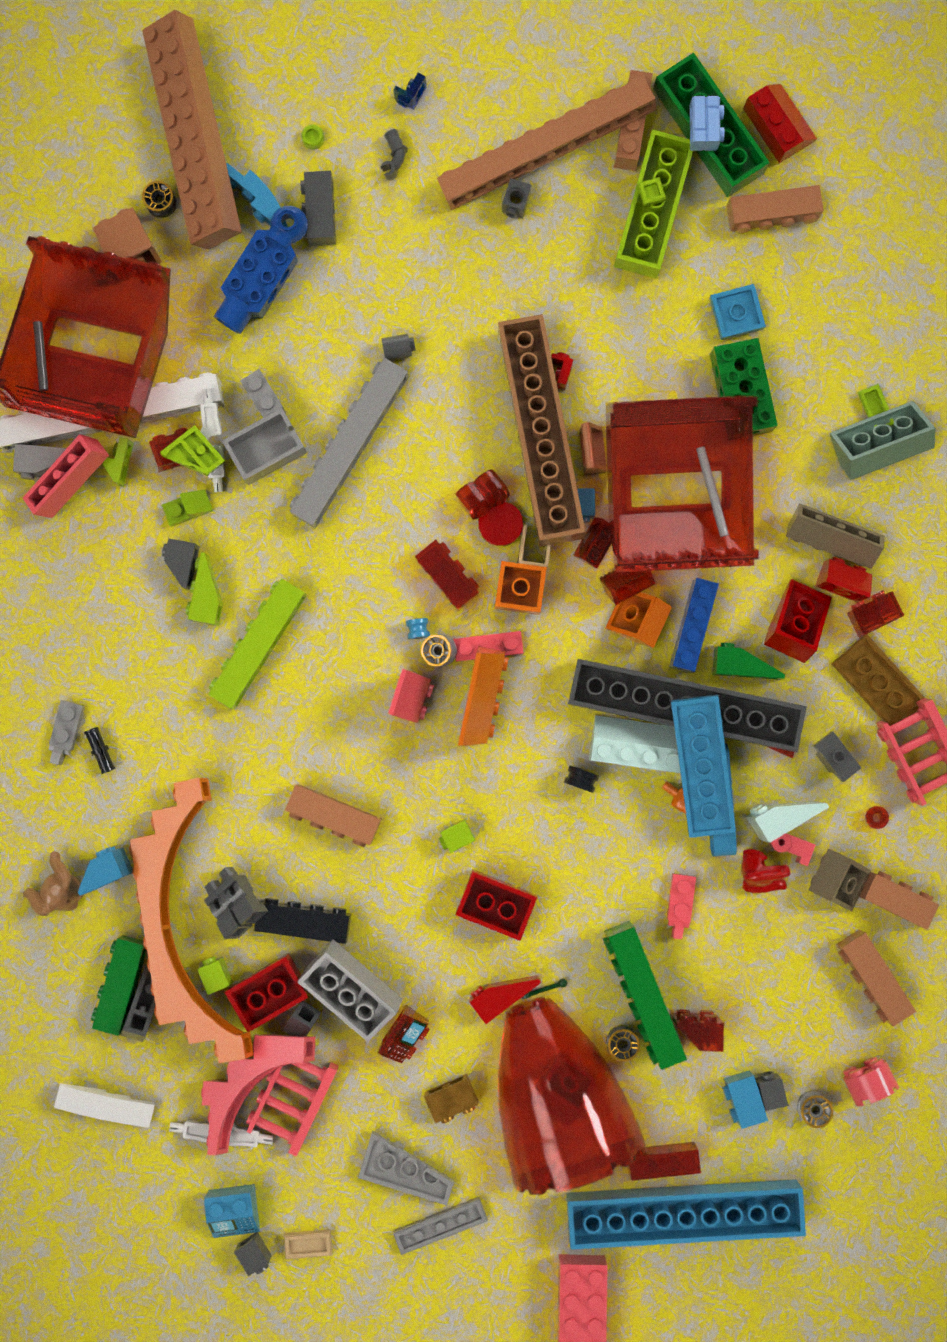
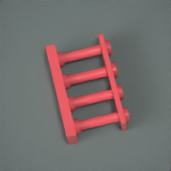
(936, 732)
(304, 1117)

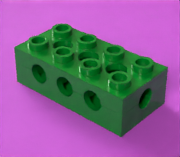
(753, 378)

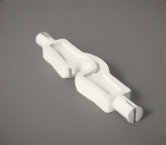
(212, 427)
(239, 1137)

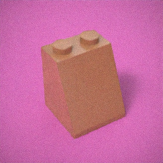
(126, 237)

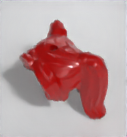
(758, 876)

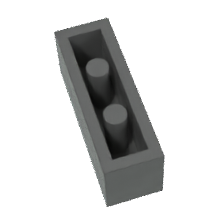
(319, 207)

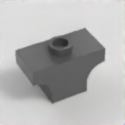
(836, 757)

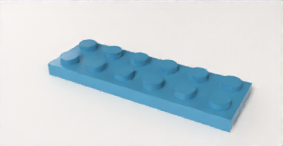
(703, 766)

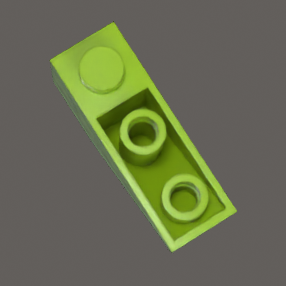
(206, 598)

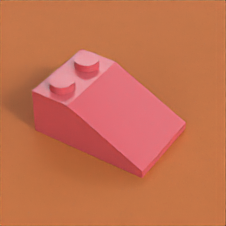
(411, 696)

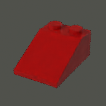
(798, 621)

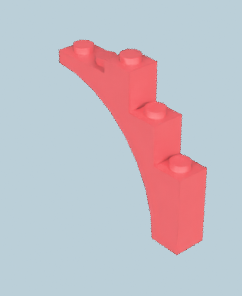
(228, 1095)

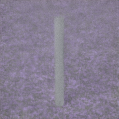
(712, 491)

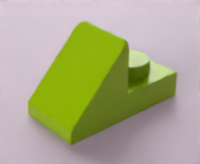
(118, 467)
(187, 507)

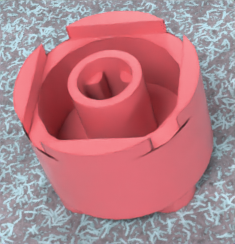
(870, 1082)

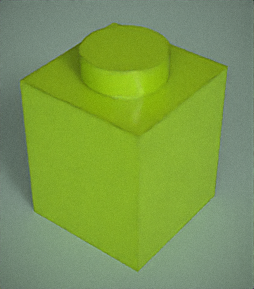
(456, 836)
(214, 974)

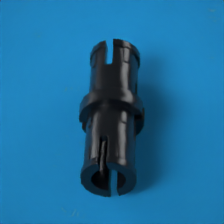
(99, 750)

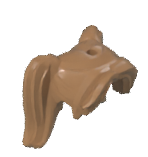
(57, 891)

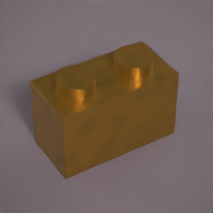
(451, 1099)

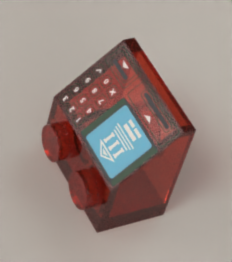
(403, 1035)

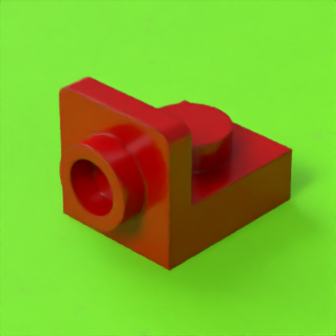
(562, 374)

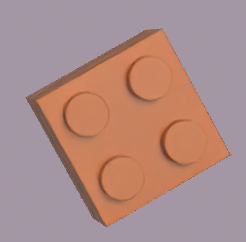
(520, 588)

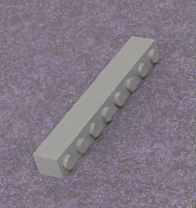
(349, 442)

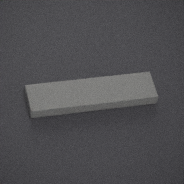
(440, 1225)

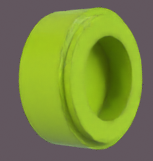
(312, 137)

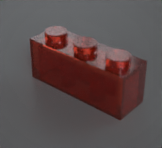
(447, 574)
(665, 1161)

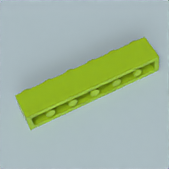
(257, 644)

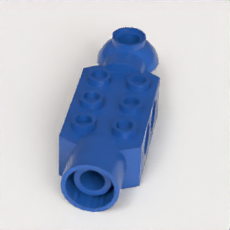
(261, 270)

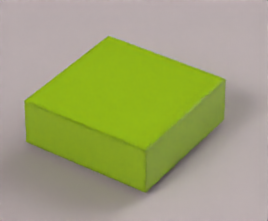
(651, 192)

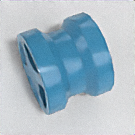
(417, 628)

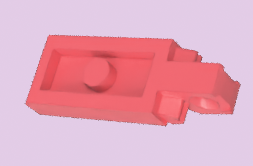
(680, 903)

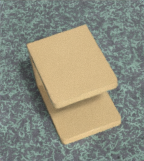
(521, 550)

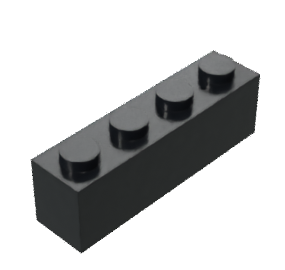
(304, 922)

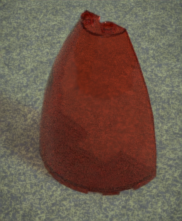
(560, 1103)

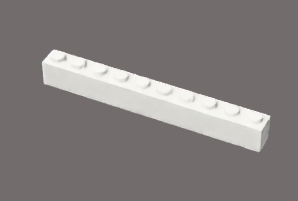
(163, 402)

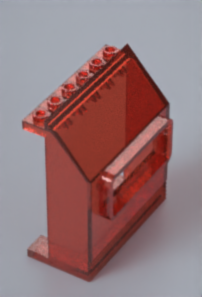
(97, 292)
(663, 439)

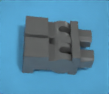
(233, 903)

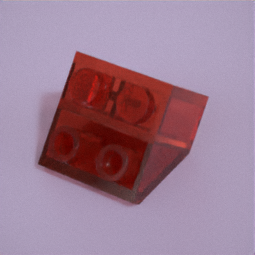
(702, 1029)

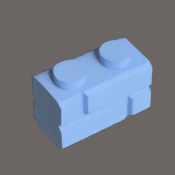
(705, 123)

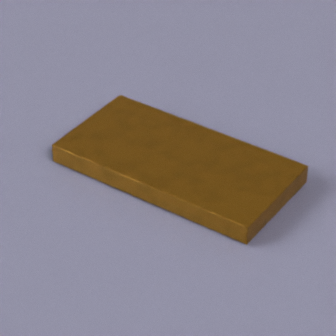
(878, 681)

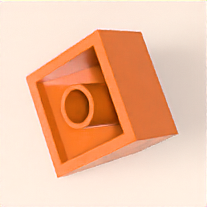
(639, 618)

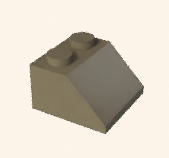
(839, 879)

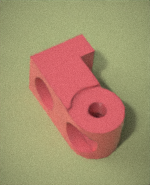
(794, 845)

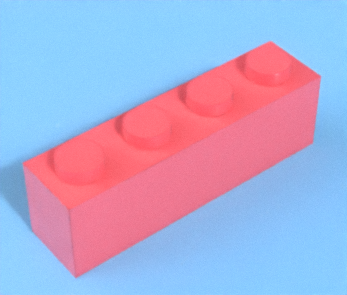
(65, 476)

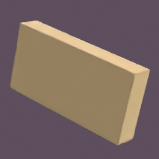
(308, 1244)

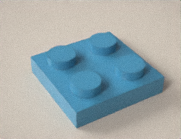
(737, 312)

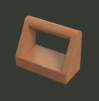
(592, 448)

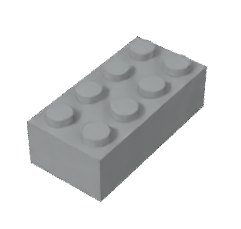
(350, 990)

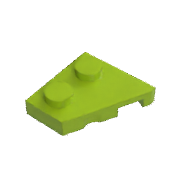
(194, 452)

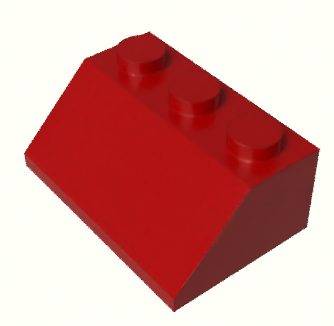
(778, 121)

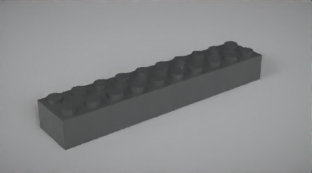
(650, 696)

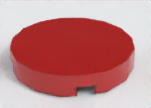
(501, 525)

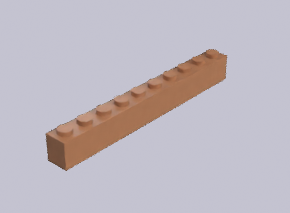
(548, 142)

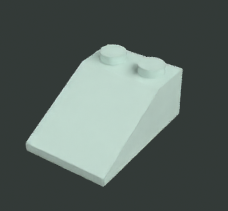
(777, 819)

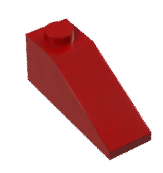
(497, 997)

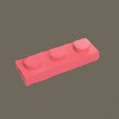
(509, 642)

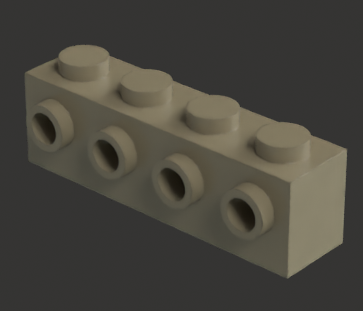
(835, 536)

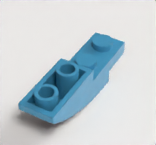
(255, 192)

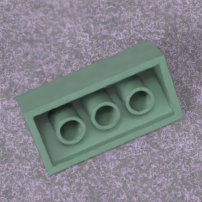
(869, 448)

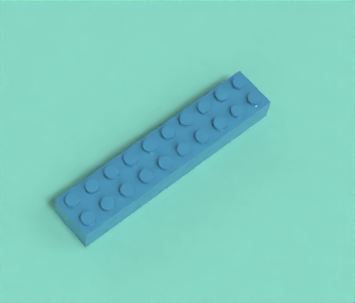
(685, 1214)

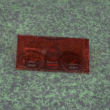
(595, 544)

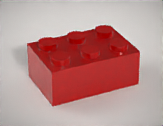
(496, 905)
(267, 993)

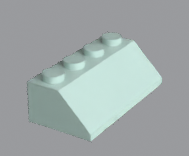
(634, 744)

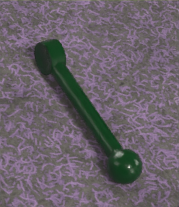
(562, 983)

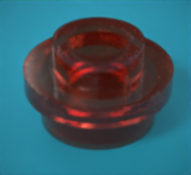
(884, 817)

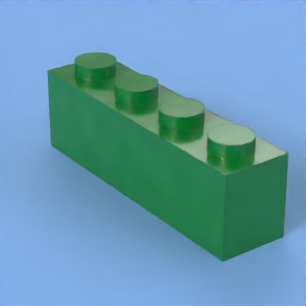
(119, 986)

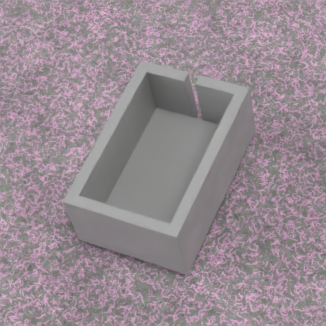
(264, 446)

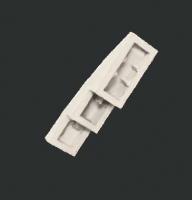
(104, 1105)

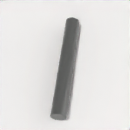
(40, 356)

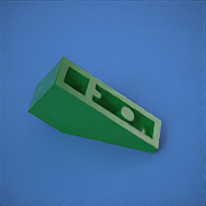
(740, 663)

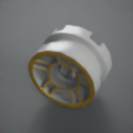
(432, 645)
(818, 1118)

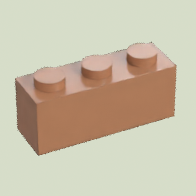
(899, 899)

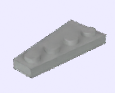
(402, 1171)

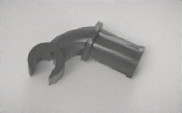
(398, 154)

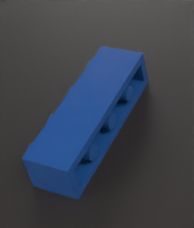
(693, 625)

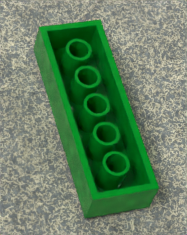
(738, 156)
(646, 997)

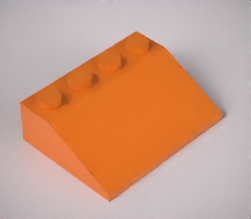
(482, 696)

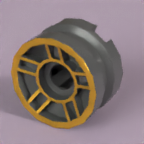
(628, 1051)

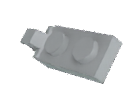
(65, 731)

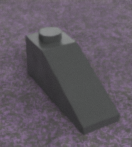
(141, 1010)

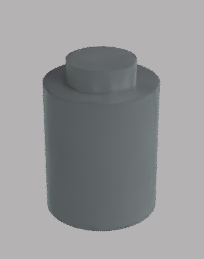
(398, 346)

